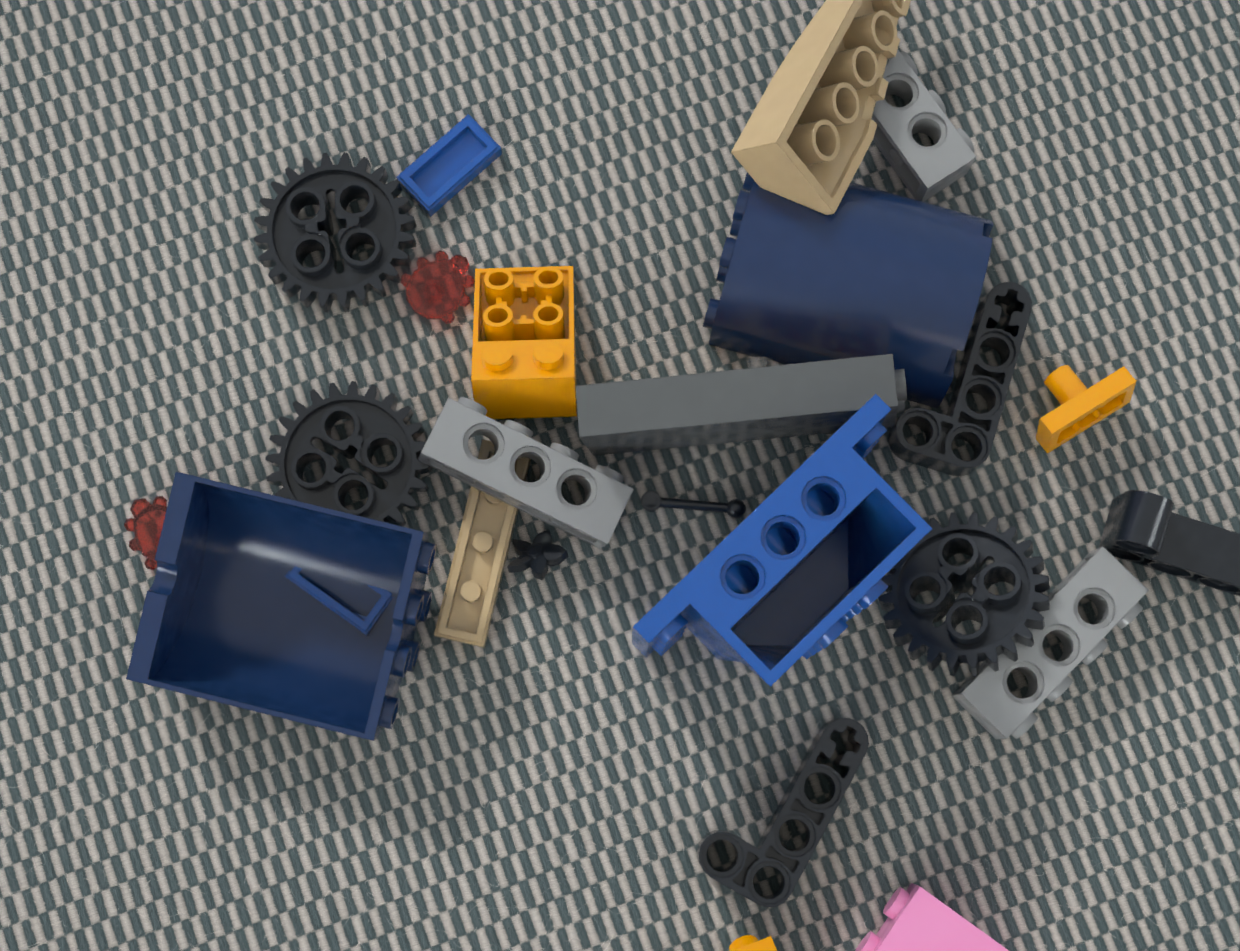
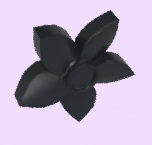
(537, 555)

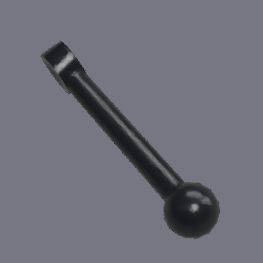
(652, 501)

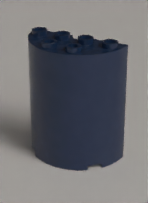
(851, 283)
(249, 638)

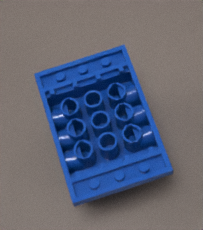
(796, 561)

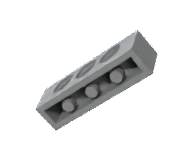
(920, 167)
(603, 487)
(1116, 597)

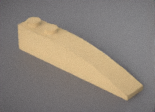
(821, 104)

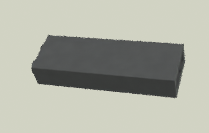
(735, 404)

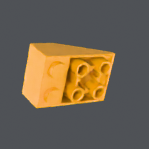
(524, 342)

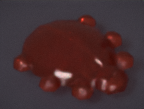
(438, 286)
(147, 527)

